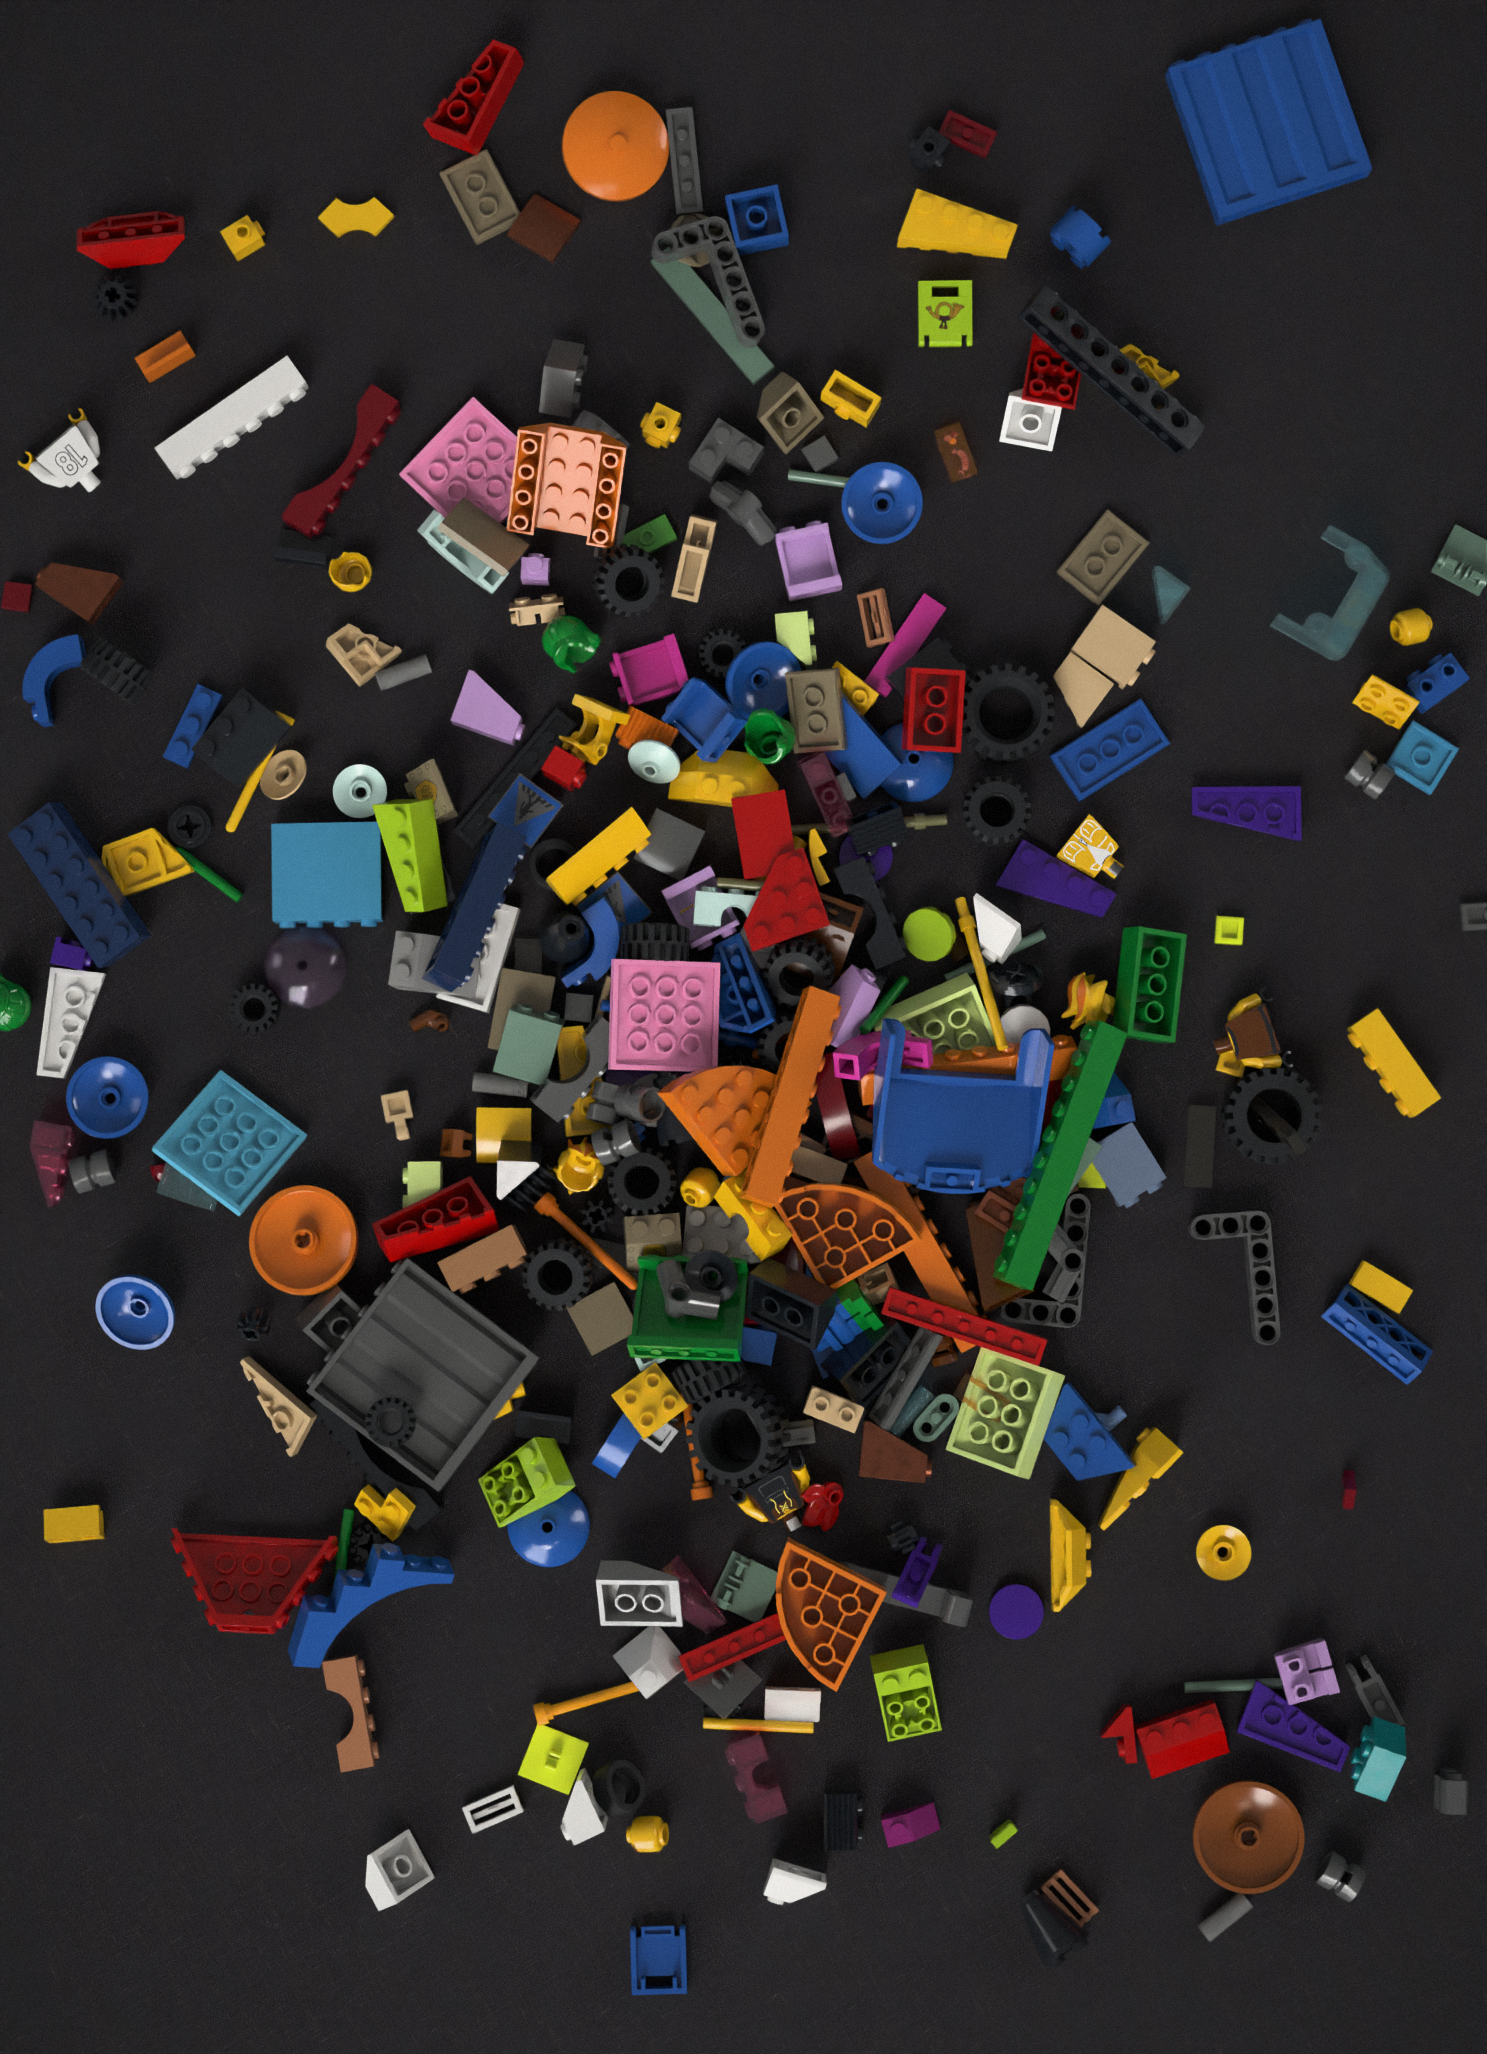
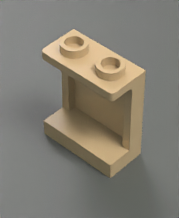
(1114, 647)
(833, 1409)

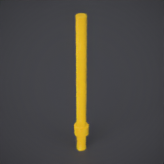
(967, 925)

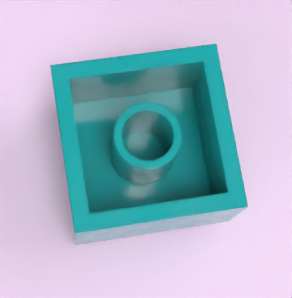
(1378, 1758)

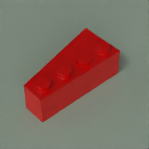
(475, 103)
(437, 1221)

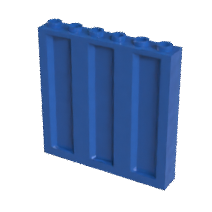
(1268, 121)

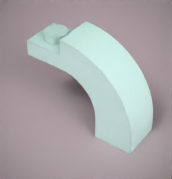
(459, 556)

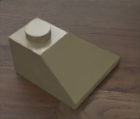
(787, 412)

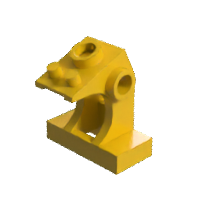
(595, 713)

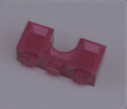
(763, 1801)

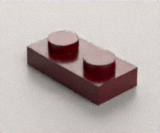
(968, 134)

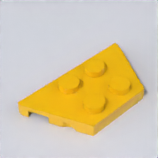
(143, 861)

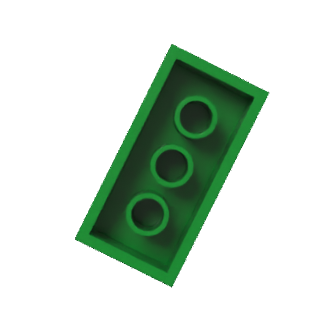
(1149, 984)

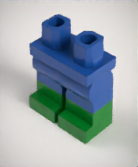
(852, 1316)

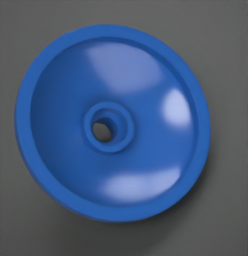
(879, 482)
(770, 691)
(918, 780)
(88, 1097)
(130, 1321)
(558, 1546)

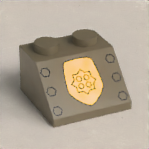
(428, 783)
(651, 1235)

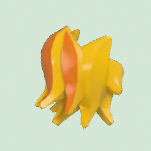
(1088, 1000)
(579, 1167)

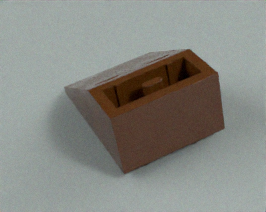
(837, 937)

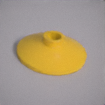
(1237, 1555)

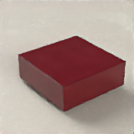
(17, 597)

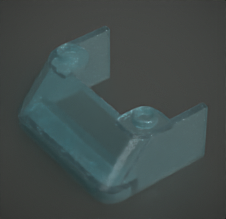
(1336, 635)

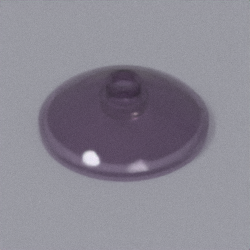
(321, 977)

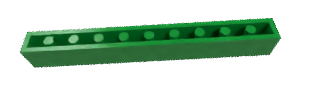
(1059, 1154)

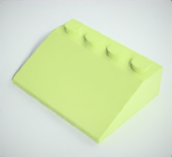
(945, 1014)
(1018, 1436)

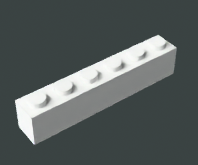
(232, 418)

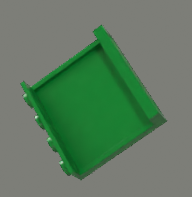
(690, 1336)

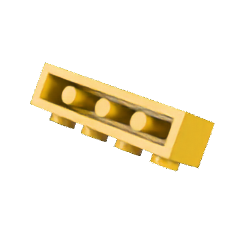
(1393, 1063)

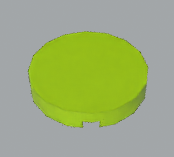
(929, 934)

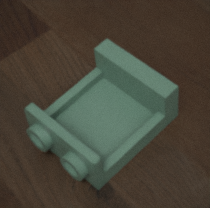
(528, 1044)

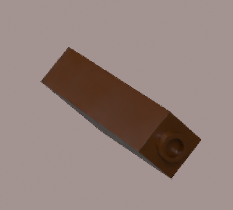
(987, 1245)

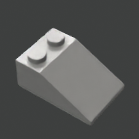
(411, 959)
(637, 1596)

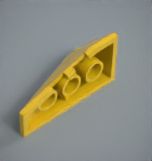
(1153, 1457)

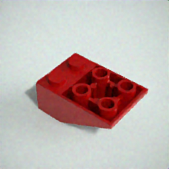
(1049, 377)

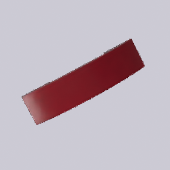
(836, 1112)

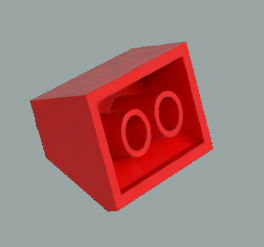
(1182, 1738)

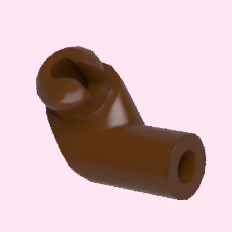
(430, 1018)

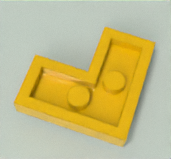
(388, 1514)

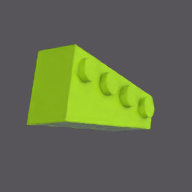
(413, 851)

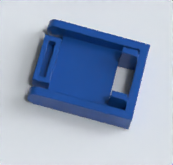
(658, 1954)

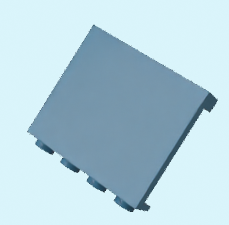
(326, 874)

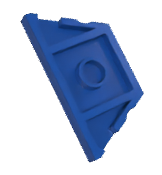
(1082, 1439)

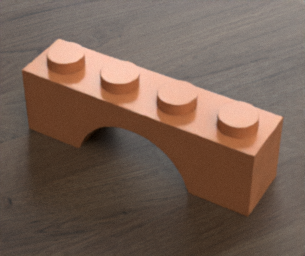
(345, 1677)

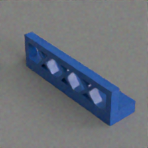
(1375, 1338)

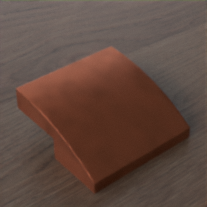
(543, 228)
(1000, 1204)

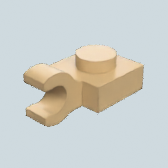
(397, 1109)

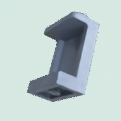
(1127, 1166)

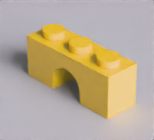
(766, 1229)

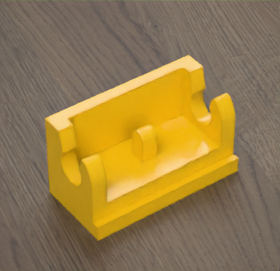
(73, 1524)

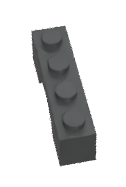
(558, 1096)

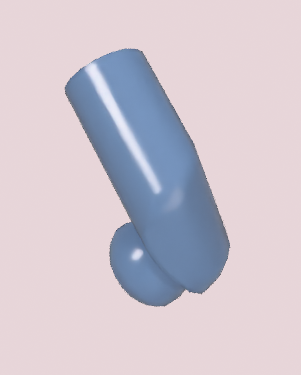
(1113, 1418)

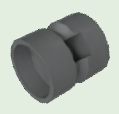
(1369, 774)
(639, 1103)
(602, 1109)
(616, 1141)
(90, 1171)
(1331, 1871)

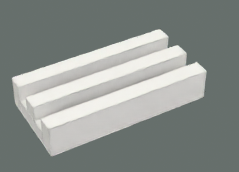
(514, 1799)

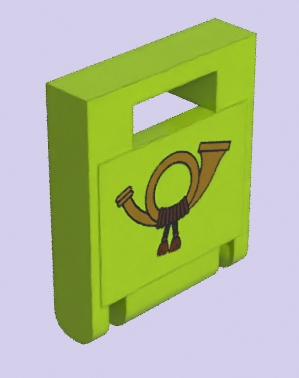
(945, 317)

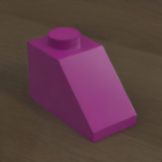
(910, 1824)

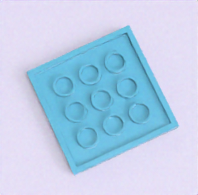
(229, 1143)

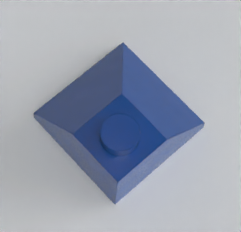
(1116, 1105)

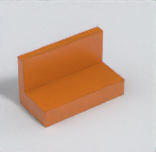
(165, 356)

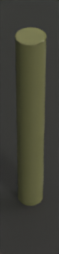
(742, 884)

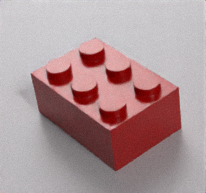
(933, 710)

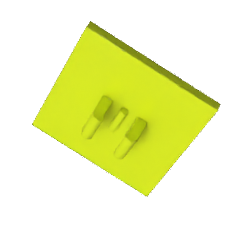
(553, 1758)

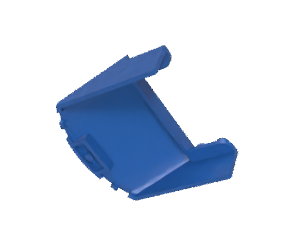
(954, 1126)

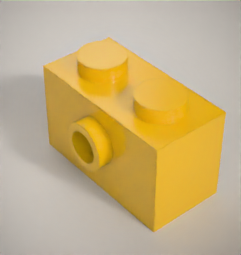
(850, 399)

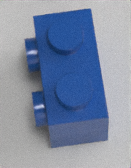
(1436, 682)

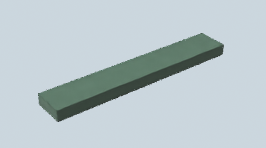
(713, 317)

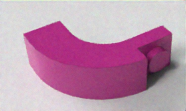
(860, 1054)

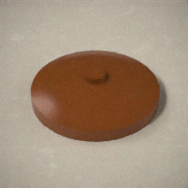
(1248, 1836)

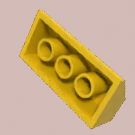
(598, 857)

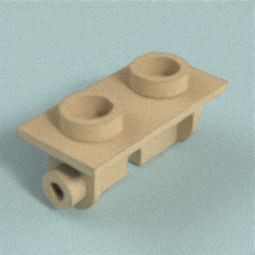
(526, 609)

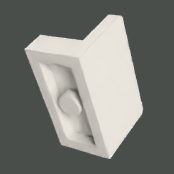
(792, 1704)

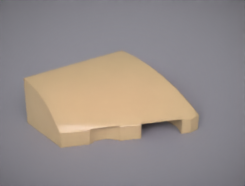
(360, 653)
(1081, 687)

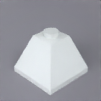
(1029, 423)
(996, 931)
(650, 1660)
(396, 1871)
(791, 1882)

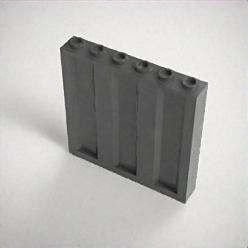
(436, 1357)

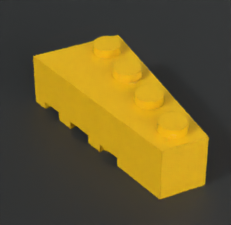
(954, 228)

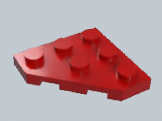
(786, 904)

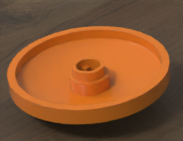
(615, 146)
(303, 1240)

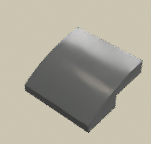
(671, 845)

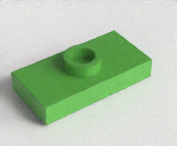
(652, 535)

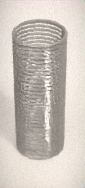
(408, 675)
(498, 1082)
(1225, 1917)

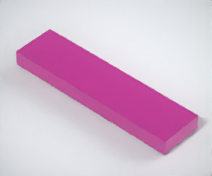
(906, 643)

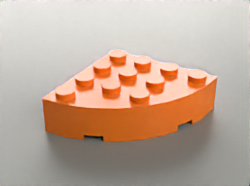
(722, 1111)
(844, 1229)
(824, 1610)

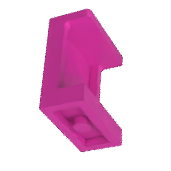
(649, 672)

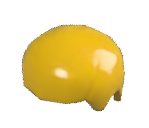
(350, 571)

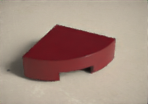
(1350, 1489)

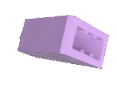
(486, 712)
(857, 999)

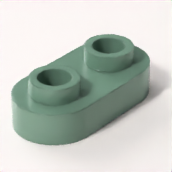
(937, 1419)

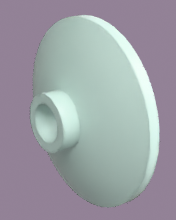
(654, 761)
(350, 781)

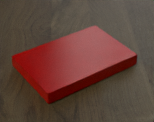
(762, 831)

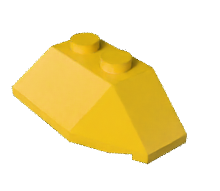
(716, 783)
(1068, 1555)

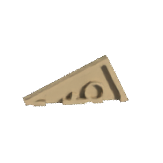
(283, 1408)

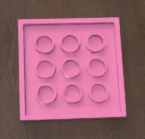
(467, 460)
(663, 1015)

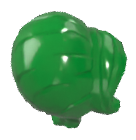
(569, 641)
(768, 736)
(14, 1005)

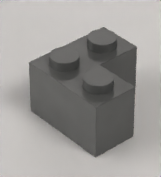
(561, 375)
(722, 446)

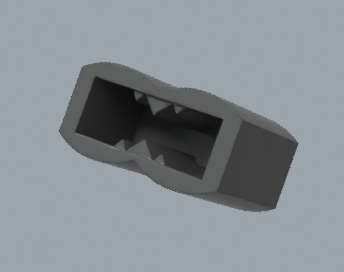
(1450, 1792)

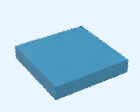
(1421, 757)

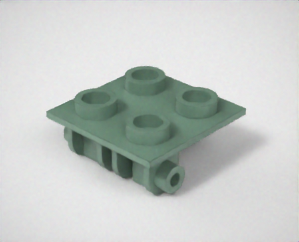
(1463, 560)
(745, 1587)

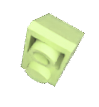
(793, 633)
(422, 1180)

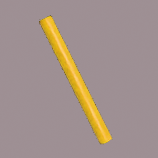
(758, 1725)

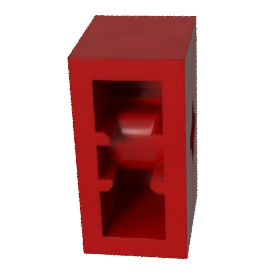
(564, 769)

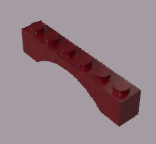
(311, 507)

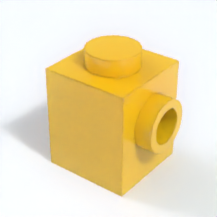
(243, 237)

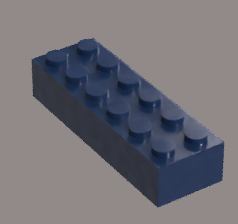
(79, 884)
(475, 907)

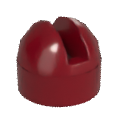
(157, 1170)

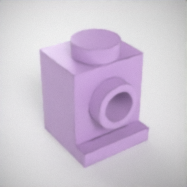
(535, 570)

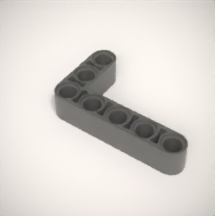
(722, 270)
(1253, 1264)
(1074, 1301)
(946, 1603)

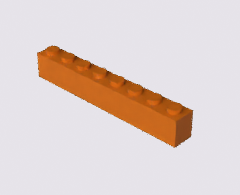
(984, 1060)
(790, 1097)
(928, 1256)

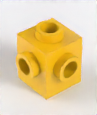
(661, 417)

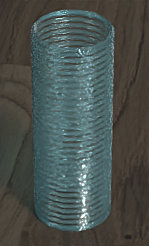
(911, 1409)

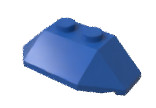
(743, 997)

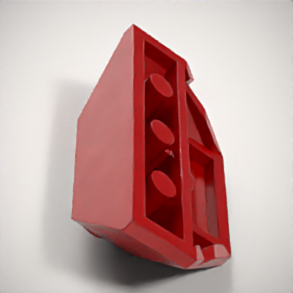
(132, 239)

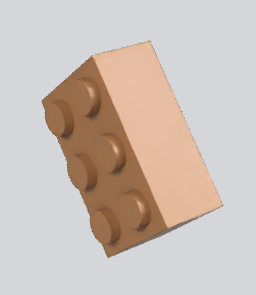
(484, 1260)

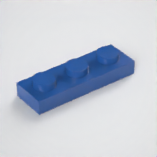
(192, 725)

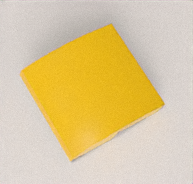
(499, 1125)

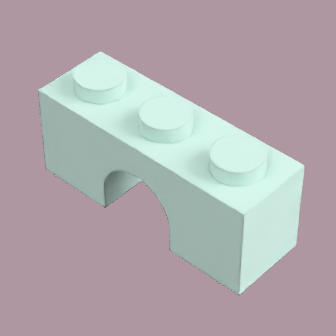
(710, 905)

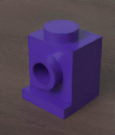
(70, 955)

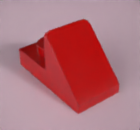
(1122, 1725)

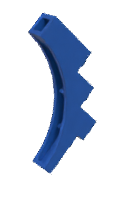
(353, 1591)

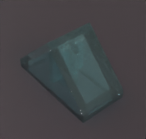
(1168, 592)

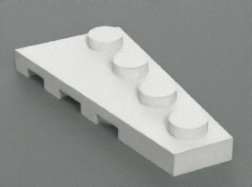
(492, 960)
(67, 1012)

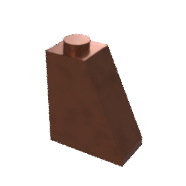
(79, 589)
(891, 1457)

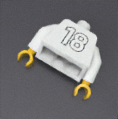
(68, 457)

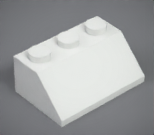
(583, 1815)

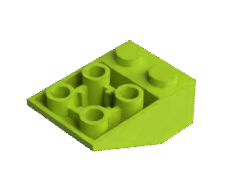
(526, 1480)
(905, 1692)

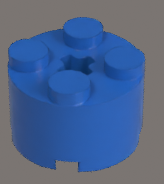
(1079, 237)

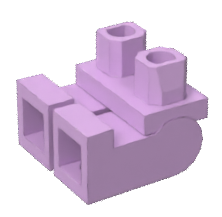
(1297, 1680)

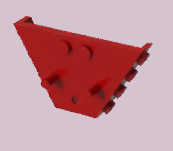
(251, 1576)

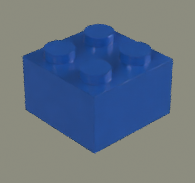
(757, 220)

